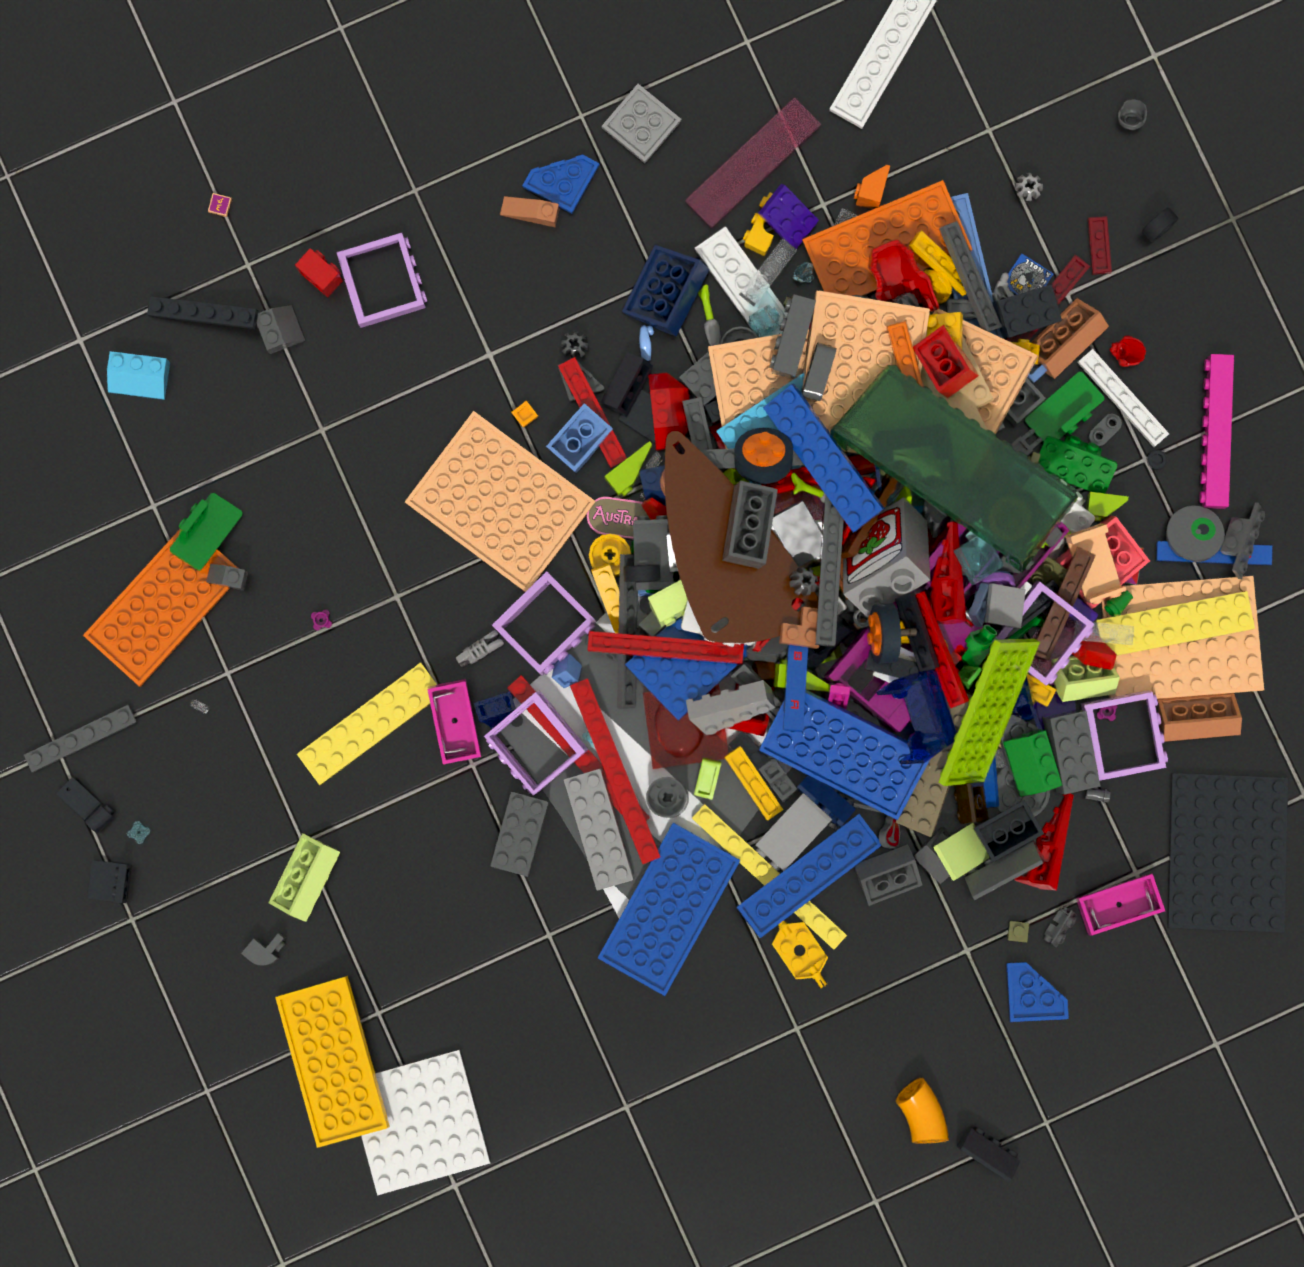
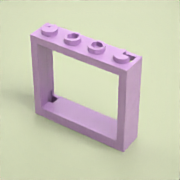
(415, 280)
(572, 641)
(1073, 647)
(1155, 721)
(558, 722)

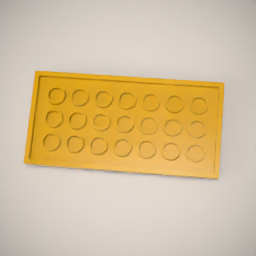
(332, 1062)

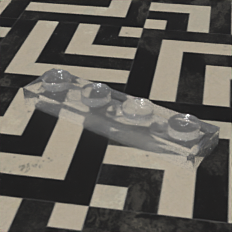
(768, 272)

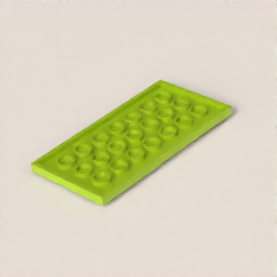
(988, 711)

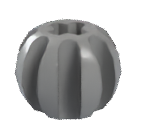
(1026, 192)

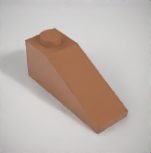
(530, 210)

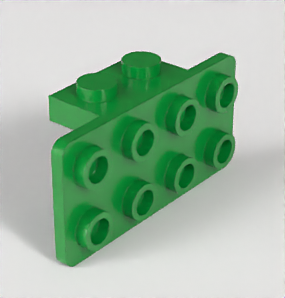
(1065, 408)
(1077, 463)
(204, 530)

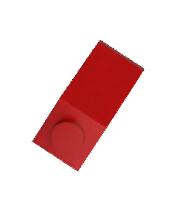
(1096, 654)

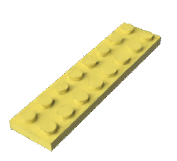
(1185, 622)
(368, 724)

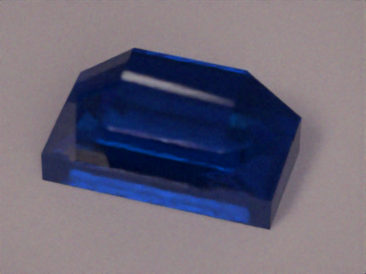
(495, 709)

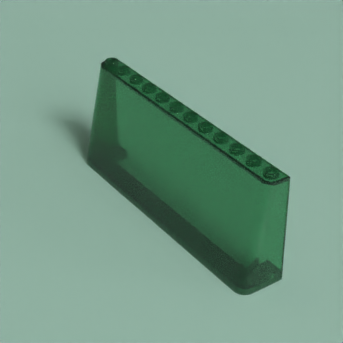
(955, 465)

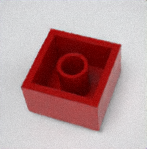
(318, 272)

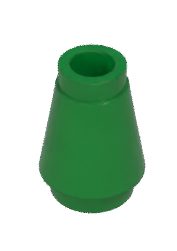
(1116, 605)

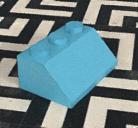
(137, 375)

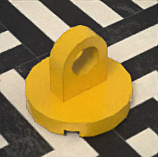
(940, 285)

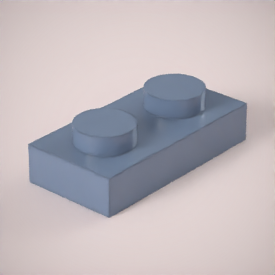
(978, 608)

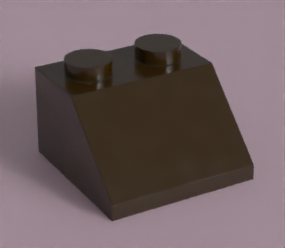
(971, 803)

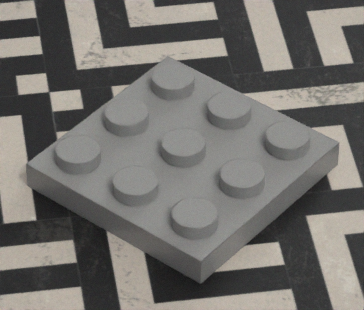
(641, 123)

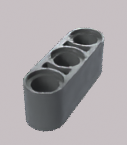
(819, 371)

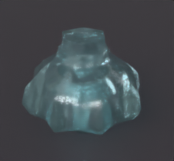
(804, 272)

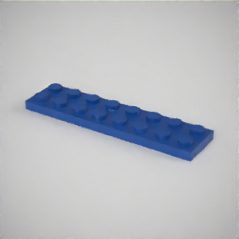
(824, 458)
(809, 876)

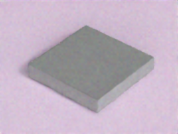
(1005, 605)

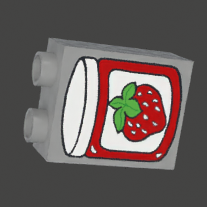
(890, 559)

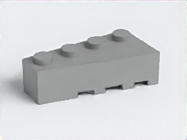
(730, 707)

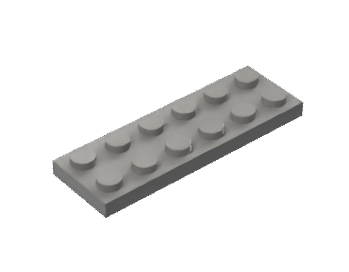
(599, 829)

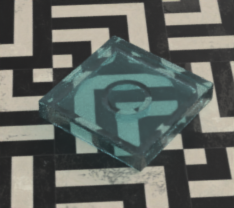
(978, 559)

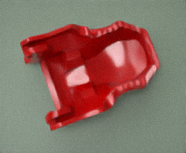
(897, 274)

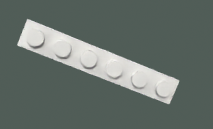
(1123, 398)

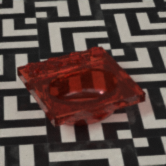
(680, 741)

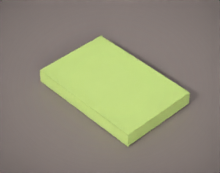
(961, 852)

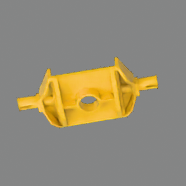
(804, 966)

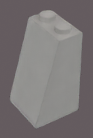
(792, 833)

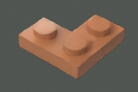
(803, 634)

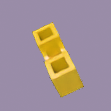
(758, 239)

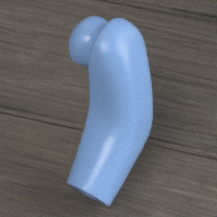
(645, 343)

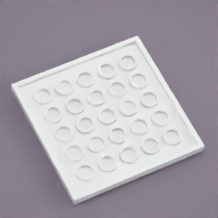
(430, 1123)

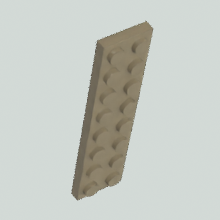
(929, 796)

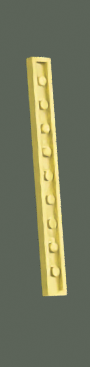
(764, 872)

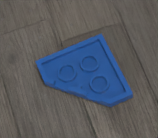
(562, 181)
(1032, 996)

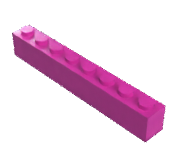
(1217, 431)

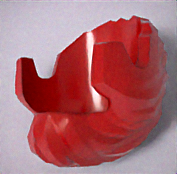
(1128, 351)

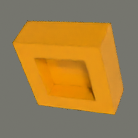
(524, 414)

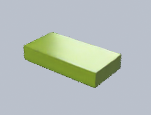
(707, 778)

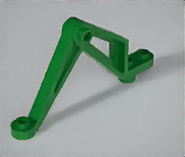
(981, 640)

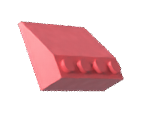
(1124, 550)

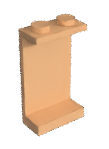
(1102, 577)

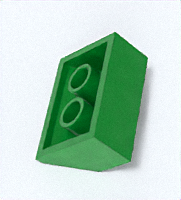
(1032, 763)

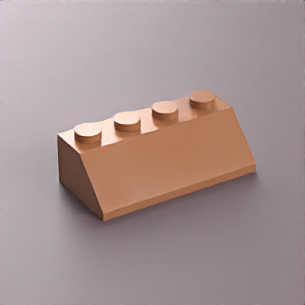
(1069, 338)
(1199, 717)

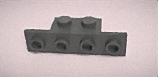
(1241, 538)

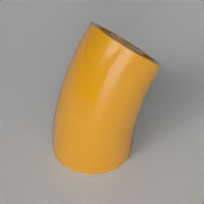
(923, 1113)

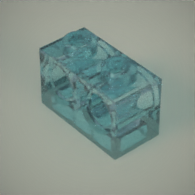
(764, 321)

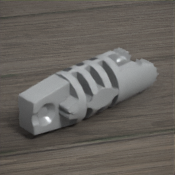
(479, 649)

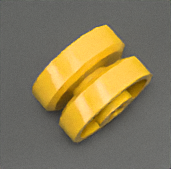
(605, 545)

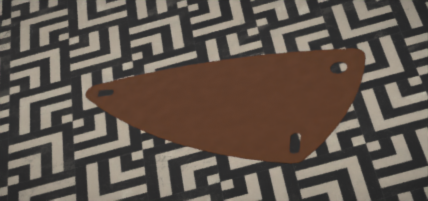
(698, 519)

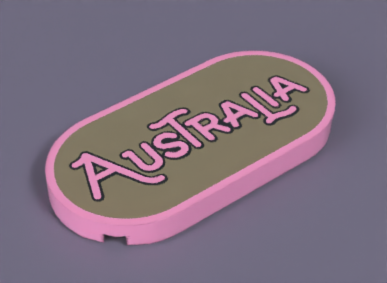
(614, 516)

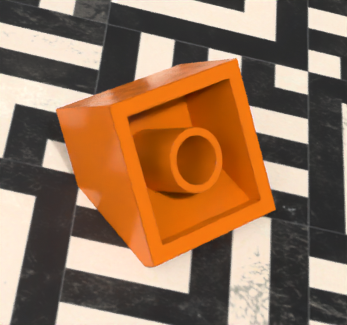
(872, 187)

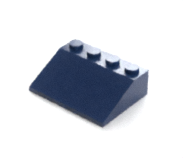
(666, 289)

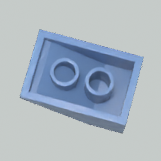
(579, 438)

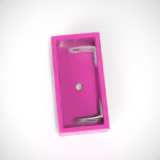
(459, 739)
(1137, 897)

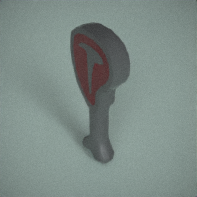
(890, 834)

